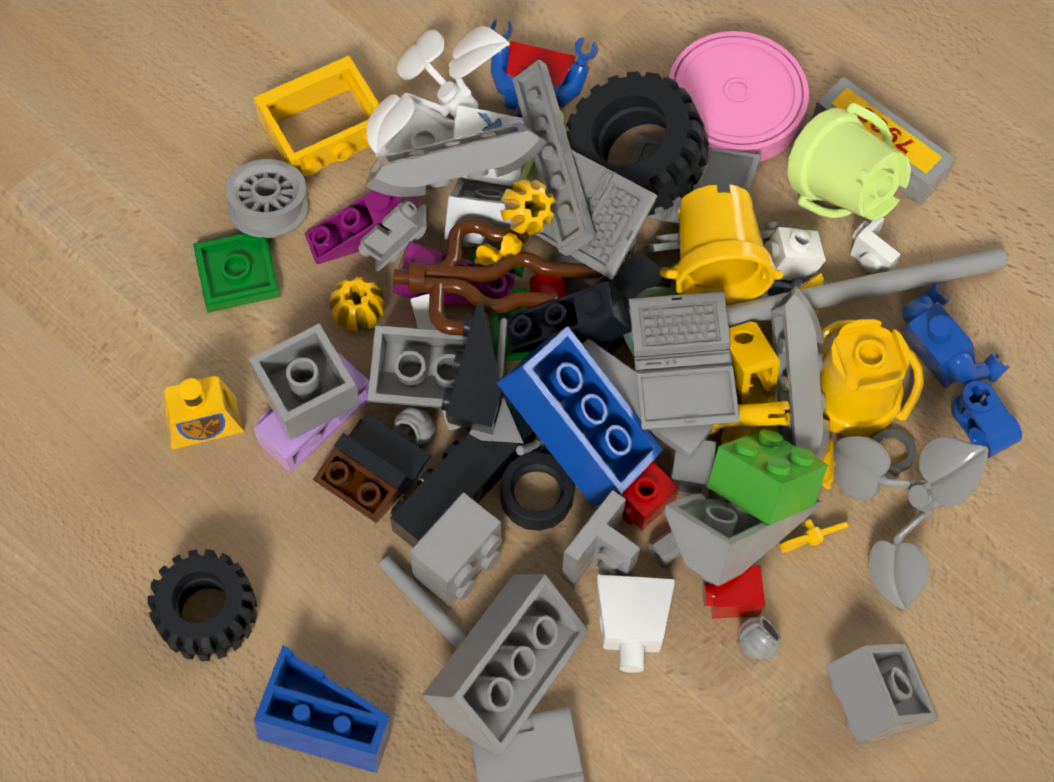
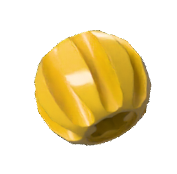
(526, 219)
(357, 304)

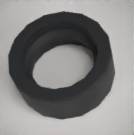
(536, 519)

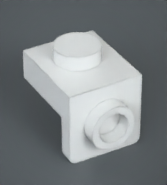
(871, 250)

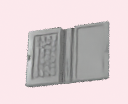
(722, 169)
(616, 213)
(683, 360)
(539, 752)

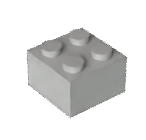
(304, 381)
(457, 550)

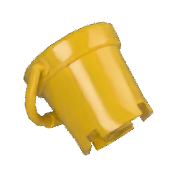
(721, 247)
(865, 377)

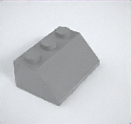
(412, 366)

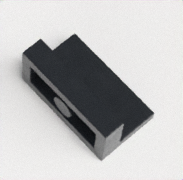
(384, 453)

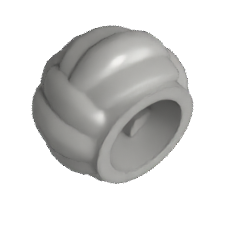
(414, 426)
(758, 638)

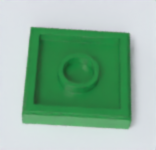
(235, 271)

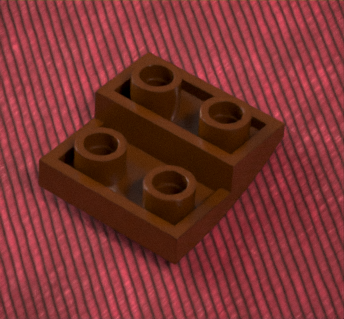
(356, 484)

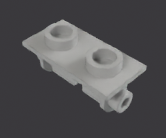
(405, 226)

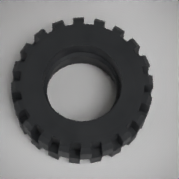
(637, 102)

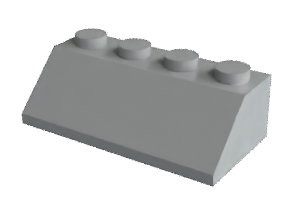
(507, 662)

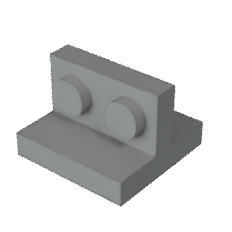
(601, 544)

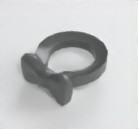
(896, 469)

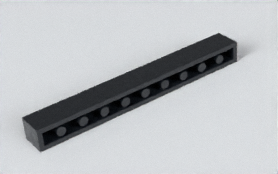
(477, 464)

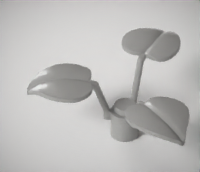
(950, 474)

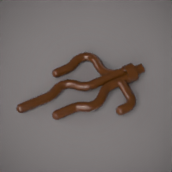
(451, 278)

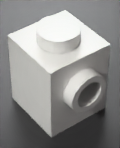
(796, 252)

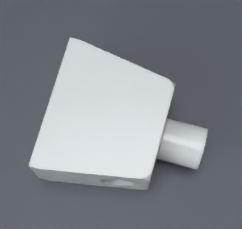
(633, 616)

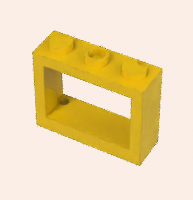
(307, 92)

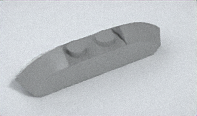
(438, 163)
(795, 343)

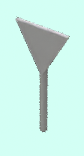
(505, 427)

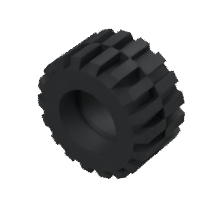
(192, 576)

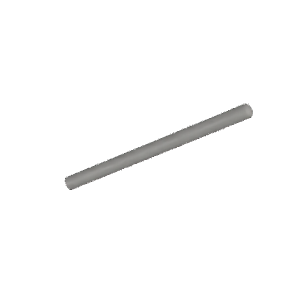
(875, 284)

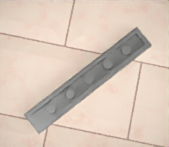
(555, 160)

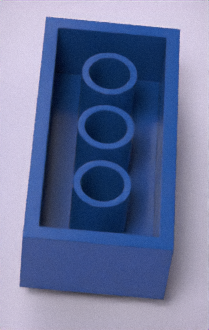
(580, 417)

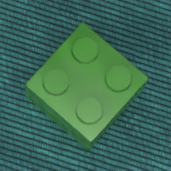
(767, 476)

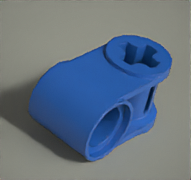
(986, 420)

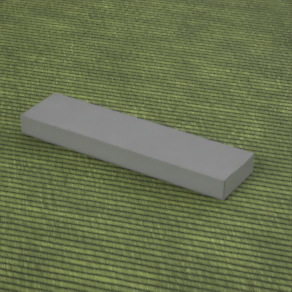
(682, 439)

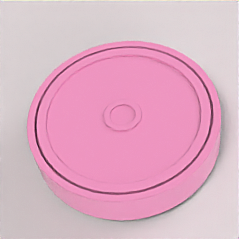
(744, 91)

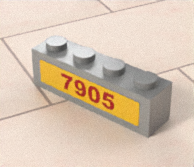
(927, 160)

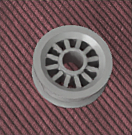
(266, 198)

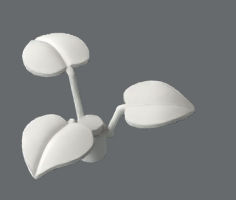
(468, 54)

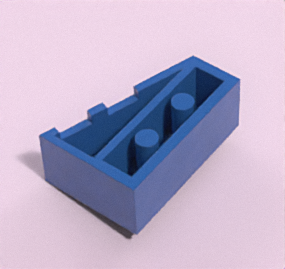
(319, 716)

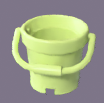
(847, 165)

